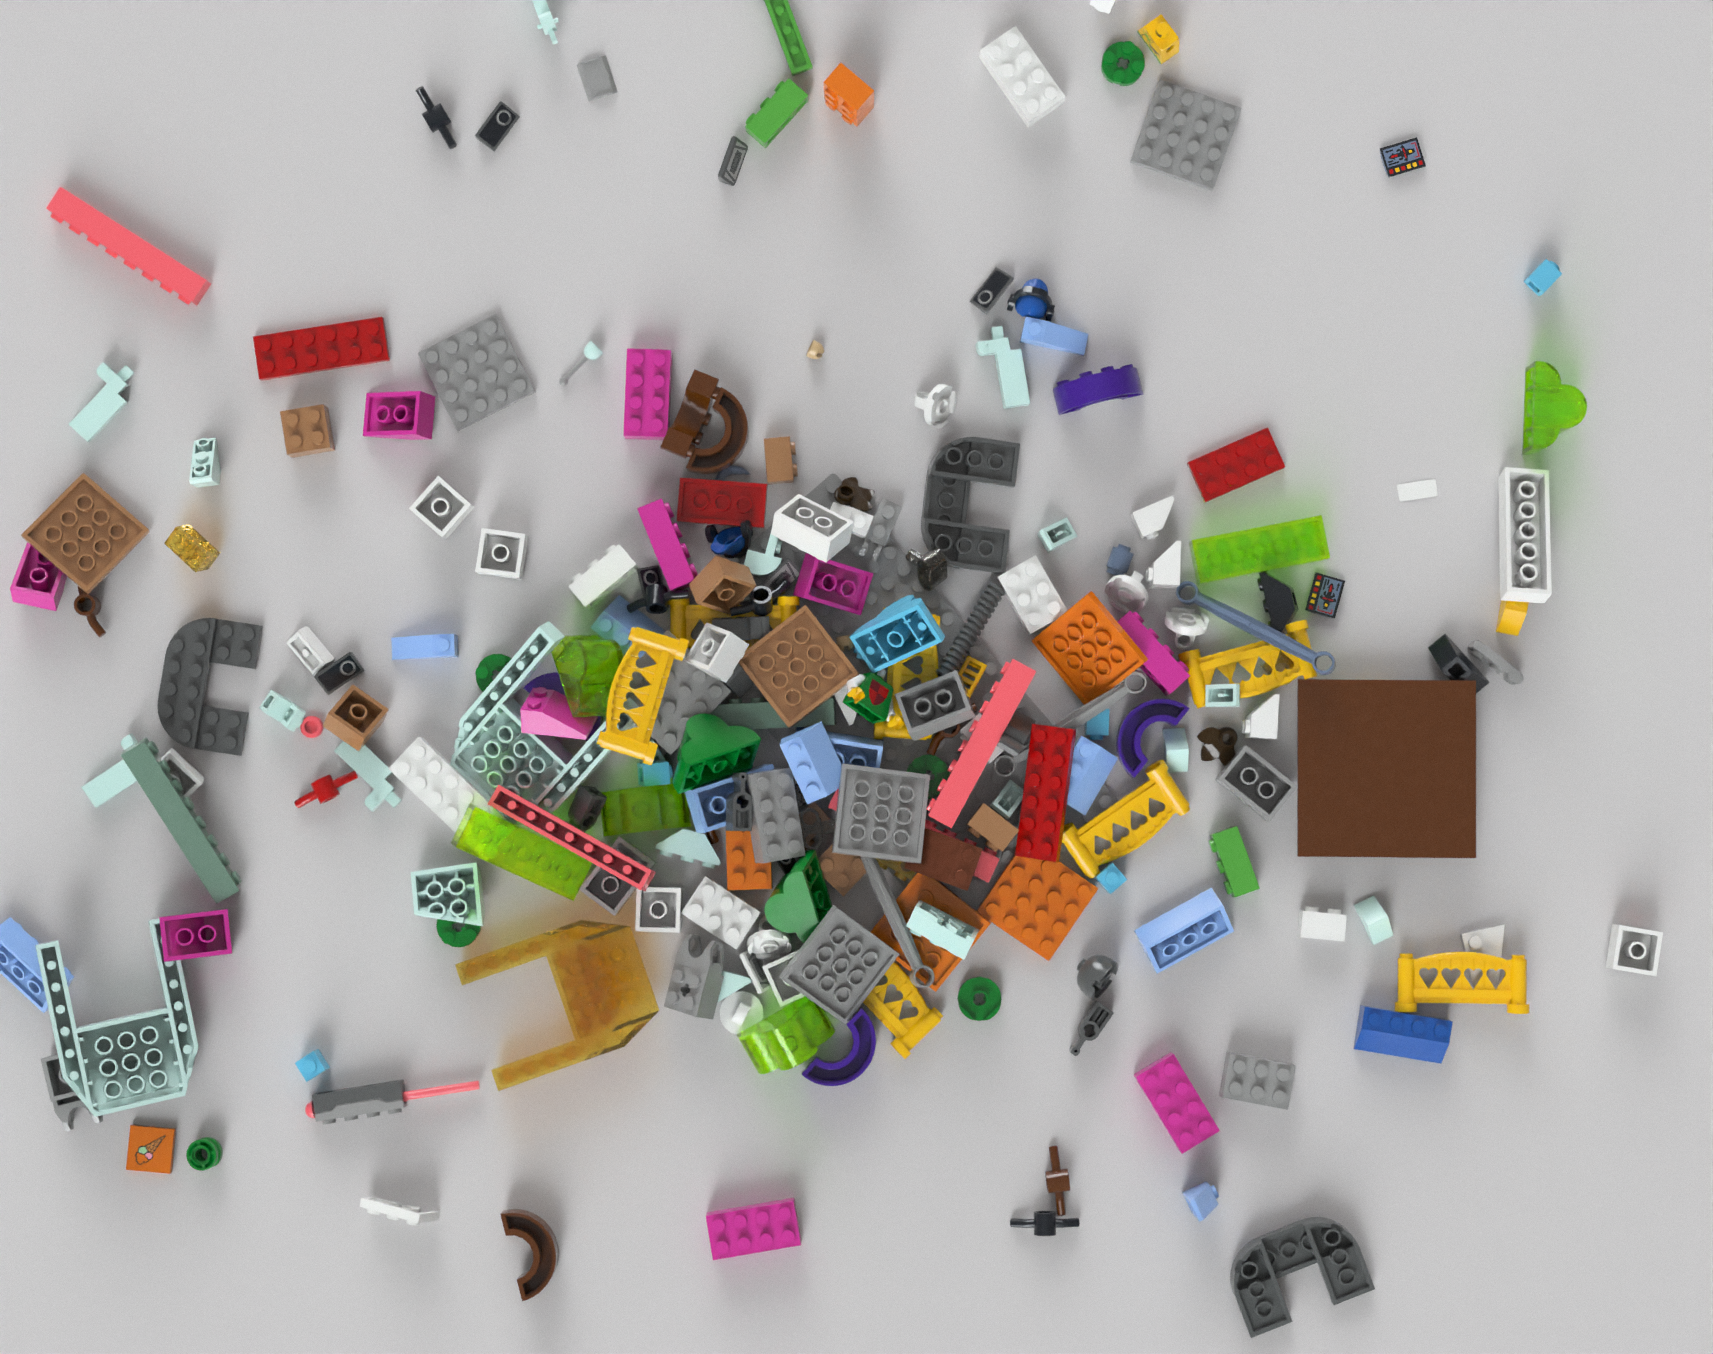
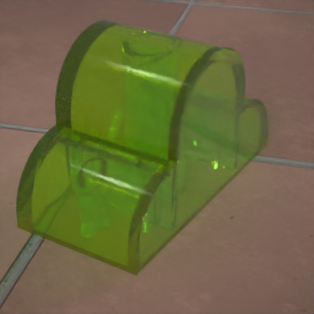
(1548, 407)
(587, 671)
(644, 810)
(787, 1036)

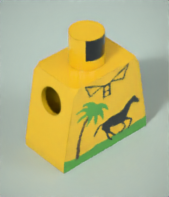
(1159, 37)

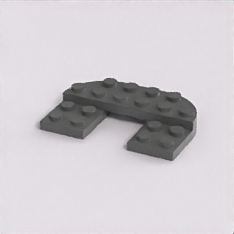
(948, 496)
(186, 678)
(1289, 1250)

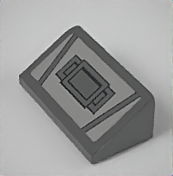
(732, 161)
(787, 571)

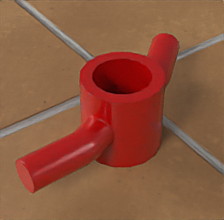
(325, 789)

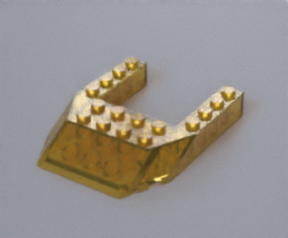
(599, 986)

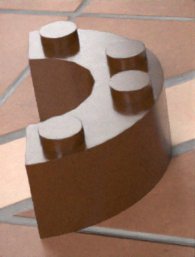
(692, 415)
(731, 445)
(543, 1244)

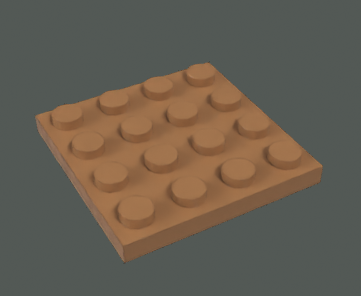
(85, 533)
(797, 666)

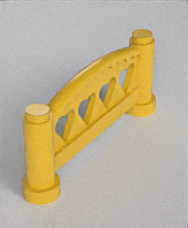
(686, 616)
(662, 651)
(1203, 668)
(899, 674)
(1159, 787)
(1510, 991)
(907, 1030)

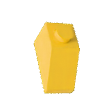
(1511, 617)

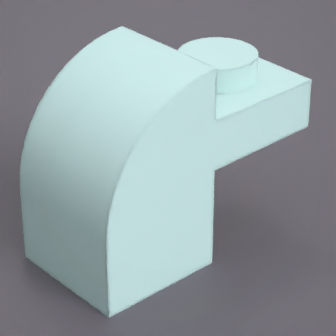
(764, 564)
(283, 710)

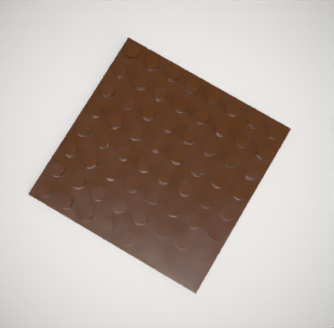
(1386, 768)

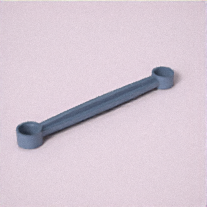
(1255, 627)

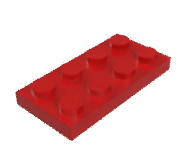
(1236, 465)
(721, 502)

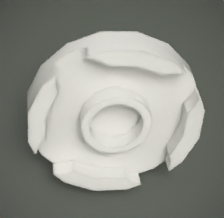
(937, 404)
(1127, 592)
(1185, 622)
(768, 943)
(740, 1011)

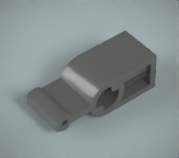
(744, 627)
(1016, 733)
(586, 807)
(739, 817)
(1097, 1026)

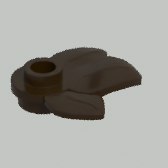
(851, 494)
(1215, 747)

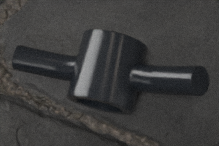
(436, 117)
(657, 599)
(761, 600)
(1044, 1223)

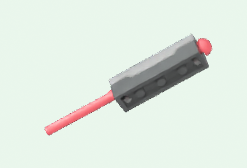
(373, 1099)

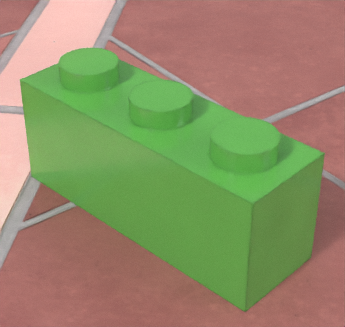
(776, 112)
(1233, 862)

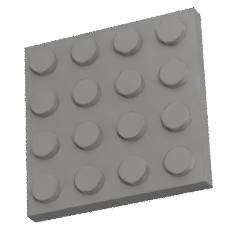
(1186, 135)
(476, 372)
(685, 695)
(881, 813)
(839, 965)

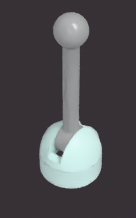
(591, 352)

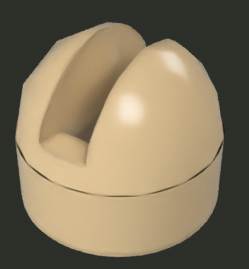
(815, 350)
(844, 641)

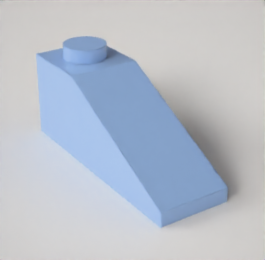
(1053, 336)
(425, 646)
(1201, 1200)

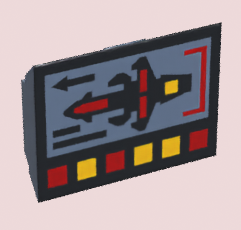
(1402, 157)
(1325, 595)

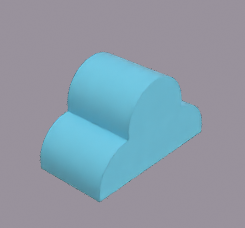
(897, 633)

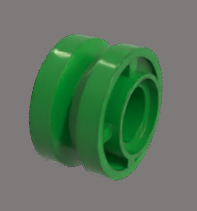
(195, 1156)

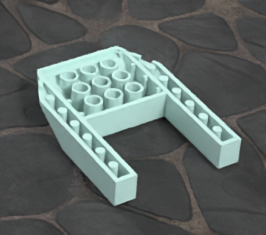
(534, 766)
(127, 1057)

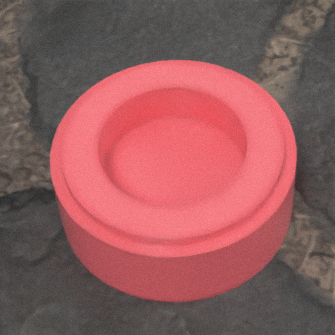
(312, 727)

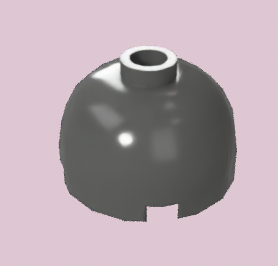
(1095, 975)

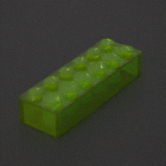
(1259, 550)
(520, 851)

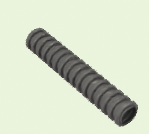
(971, 629)

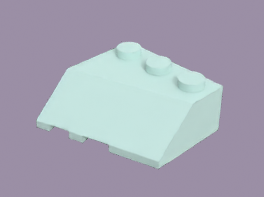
(449, 894)
(942, 929)

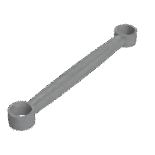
(1078, 718)
(896, 919)

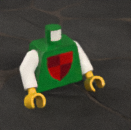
(872, 699)

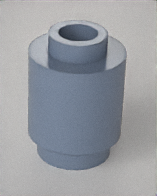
(1119, 560)

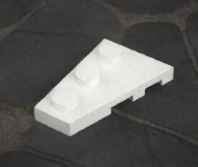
(1488, 942)
(409, 1213)

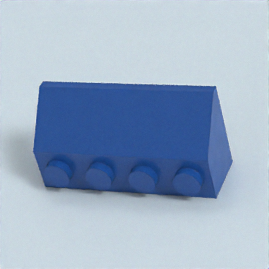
(1402, 1034)

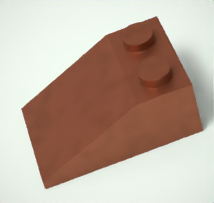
(947, 860)

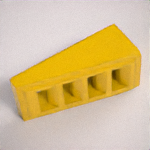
(977, 665)

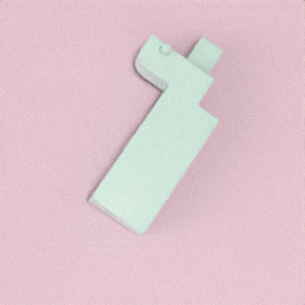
(546, 19)
(1009, 368)
(104, 404)
(372, 771)
(112, 780)

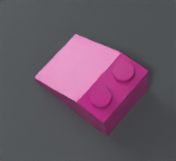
(399, 415)
(37, 581)
(833, 584)
(550, 715)
(195, 935)

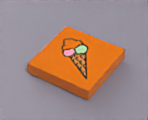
(150, 1149)

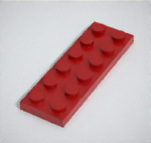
(321, 348)
(1045, 792)

